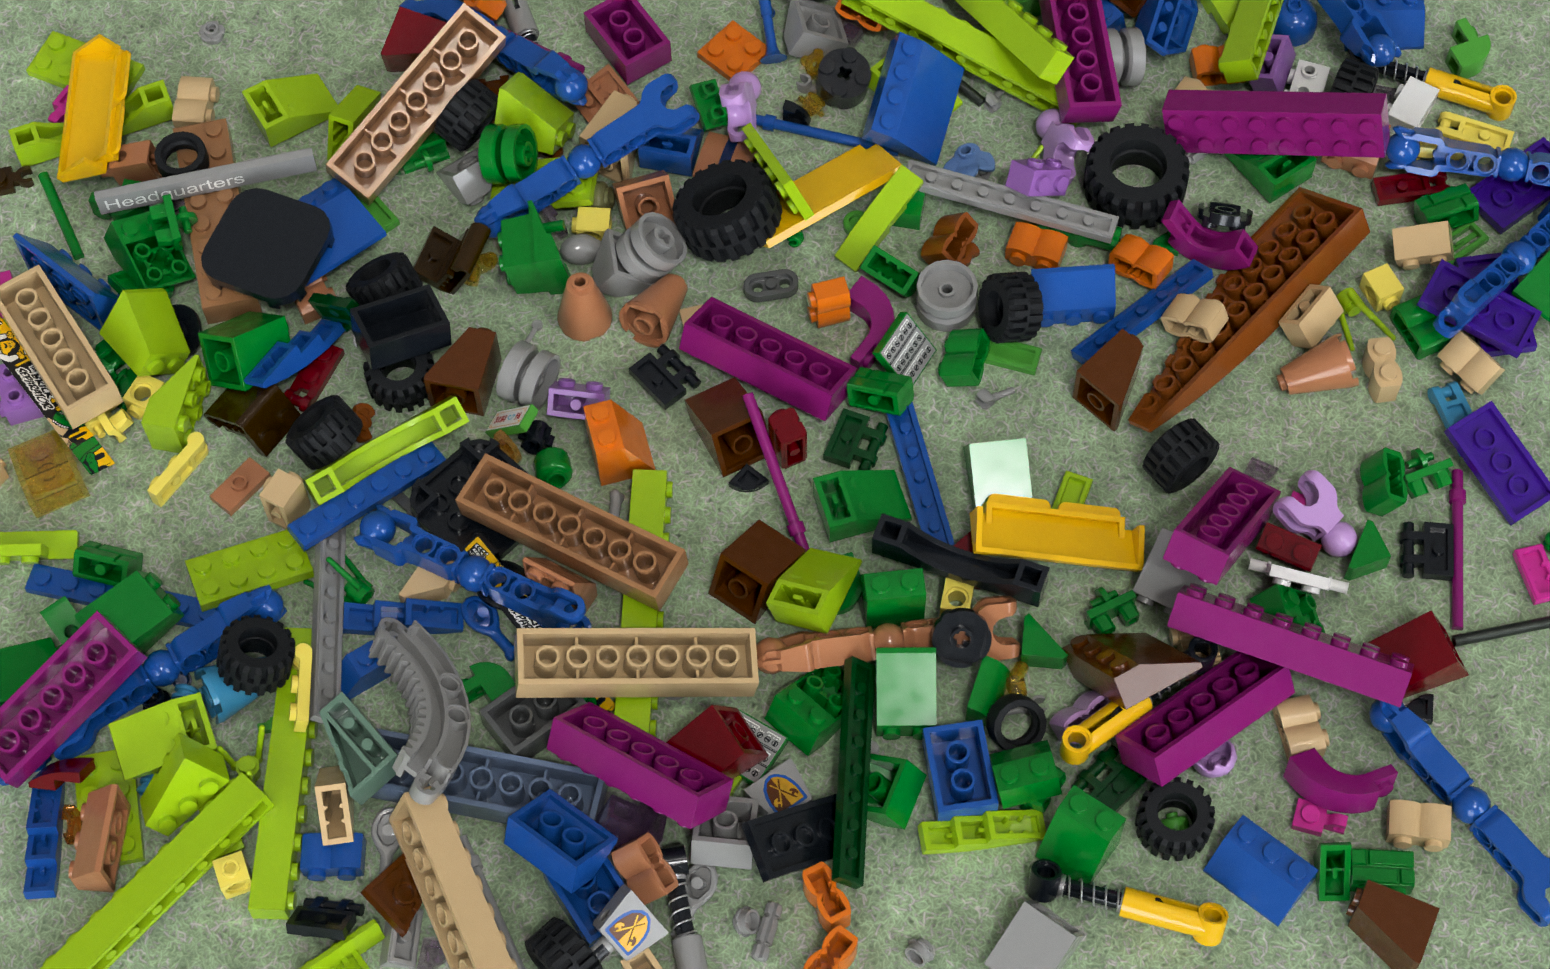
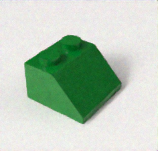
(1025, 774)
(893, 790)

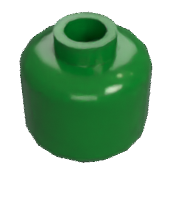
(553, 466)

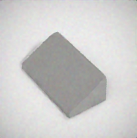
(400, 951)

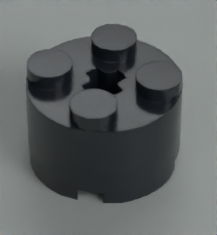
(843, 64)

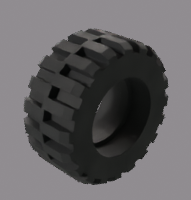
(1135, 147)
(737, 231)

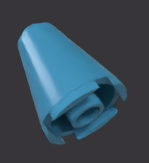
(219, 697)

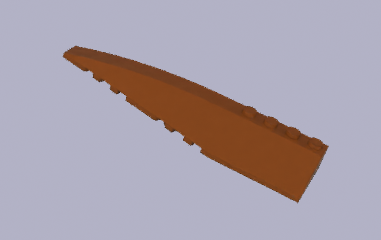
(1294, 250)

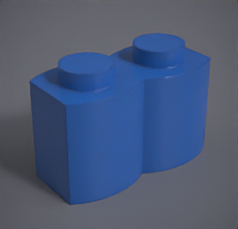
(339, 860)

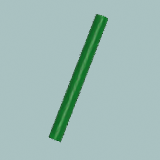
(61, 215)

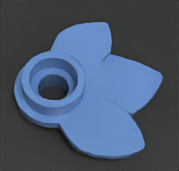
(970, 159)

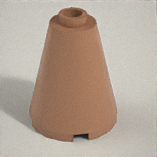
(583, 309)
(654, 311)
(1320, 369)

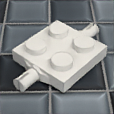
(1310, 582)

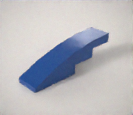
(291, 357)
(433, 616)
(44, 843)

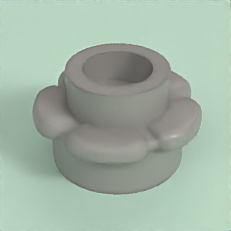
(212, 37)
(746, 921)
(919, 951)

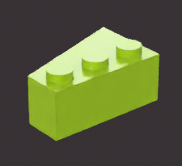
(183, 784)

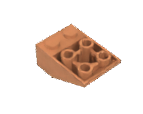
(554, 575)

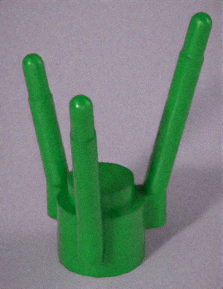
(357, 589)

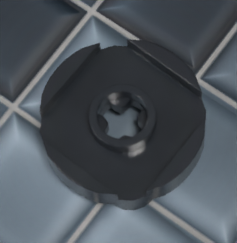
(1224, 215)
(971, 650)

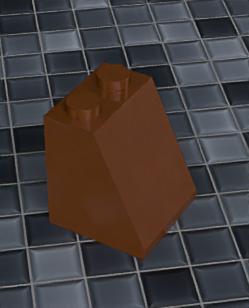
(466, 371)
(1108, 378)
(725, 426)
(751, 569)
(1392, 924)

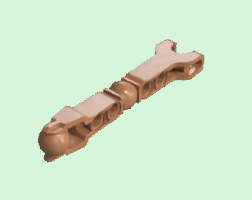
(818, 650)

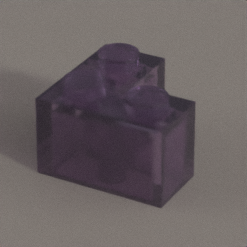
(630, 820)

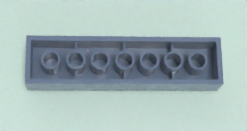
(498, 784)

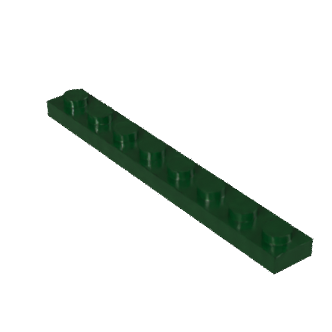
(853, 773)

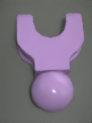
(740, 101)
(1062, 139)
(1319, 517)

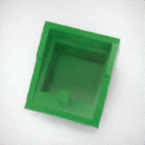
(531, 254)

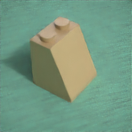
(613, 108)

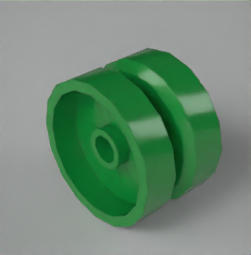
(507, 153)

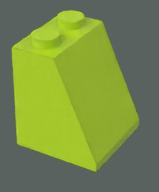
(528, 103)
(146, 332)

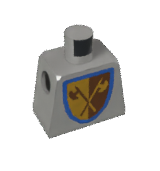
(779, 789)
(626, 927)

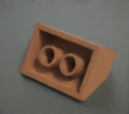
(100, 840)

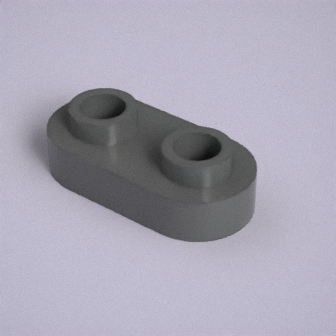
(770, 285)

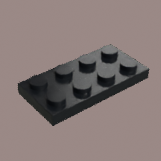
(792, 838)

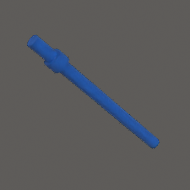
(770, 122)

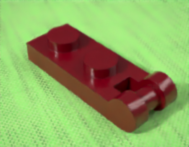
(1406, 187)
(314, 378)

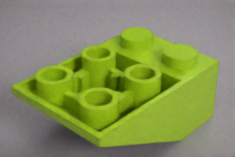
(288, 105)
(177, 407)
(813, 590)
(150, 734)

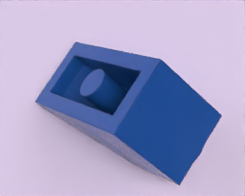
(360, 671)

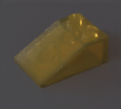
(48, 473)

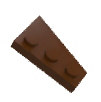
(395, 895)

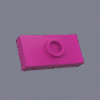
(1535, 572)

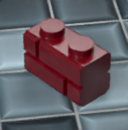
(787, 437)
(1289, 547)

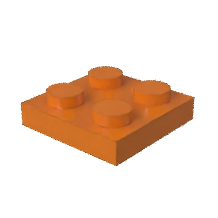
(733, 51)

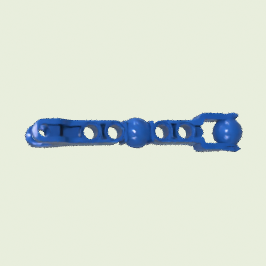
(1354, 19)
(520, 55)
(584, 160)
(1509, 163)
(1515, 260)
(474, 573)
(162, 667)
(1493, 829)

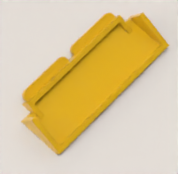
(94, 109)
(836, 186)
(1062, 535)

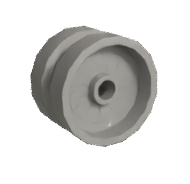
(1128, 55)
(651, 248)
(946, 295)
(527, 374)

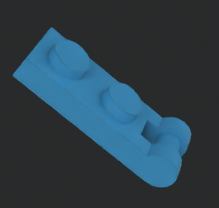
(1453, 410)

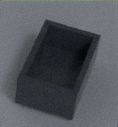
(400, 327)

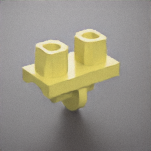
(113, 424)

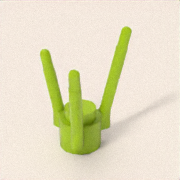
(1353, 305)
(247, 764)

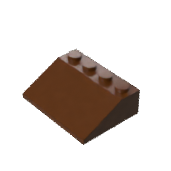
(1127, 665)

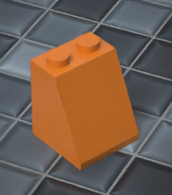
(616, 442)

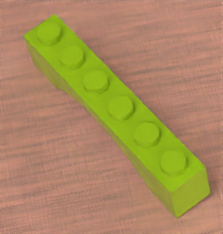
(42, 141)
(384, 449)

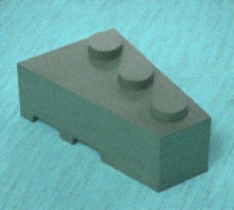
(360, 748)

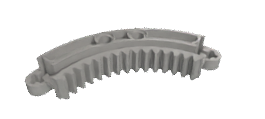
(435, 703)

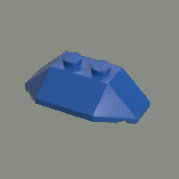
(1167, 24)

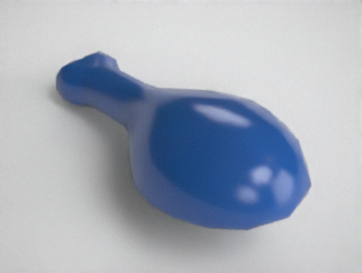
(485, 621)

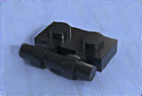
(658, 381)
(1437, 550)
(324, 918)

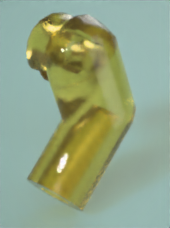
(485, 263)
(1015, 682)

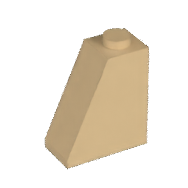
(334, 807)

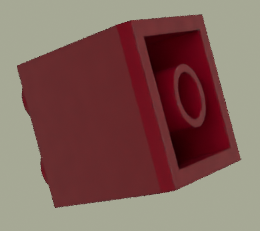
(408, 38)
(1429, 650)
(721, 741)

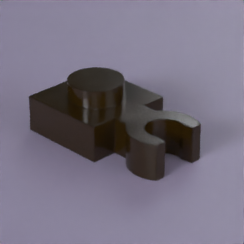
(10, 179)

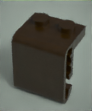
(448, 260)
(257, 414)

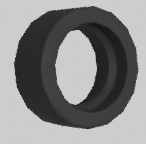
(175, 142)
(1002, 707)

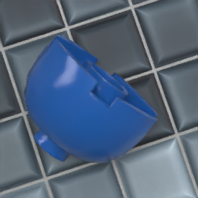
(1297, 21)

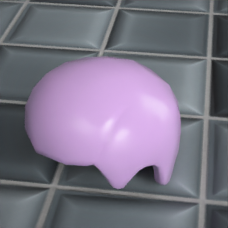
(1217, 762)

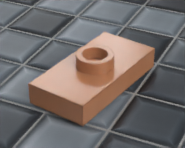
(240, 486)

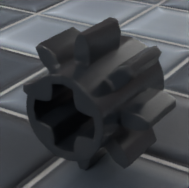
(536, 437)

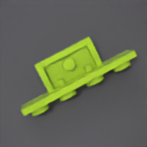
(37, 545)
(347, 952)

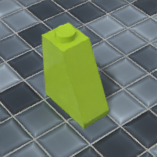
(349, 115)

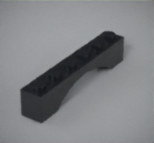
(1004, 576)

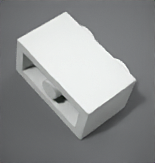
(1411, 104)

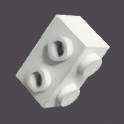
(1308, 77)

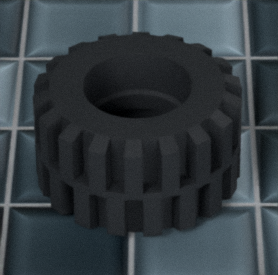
(1355, 77)
(467, 115)
(383, 278)
(1010, 307)
(403, 392)
(324, 432)
(1180, 455)
(251, 673)
(1169, 841)
(560, 947)

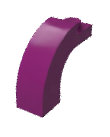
(1212, 248)
(876, 310)
(1336, 790)

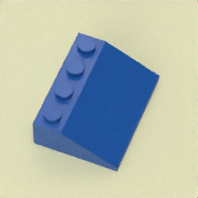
(913, 99)
(351, 225)
(72, 282)

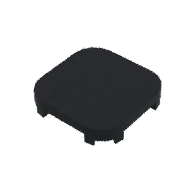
(267, 246)
(435, 504)

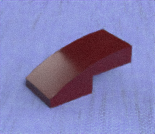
(62, 771)

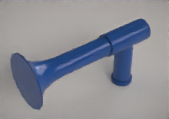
(772, 53)

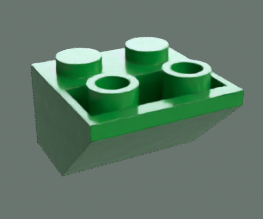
(1290, 602)

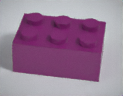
(628, 38)

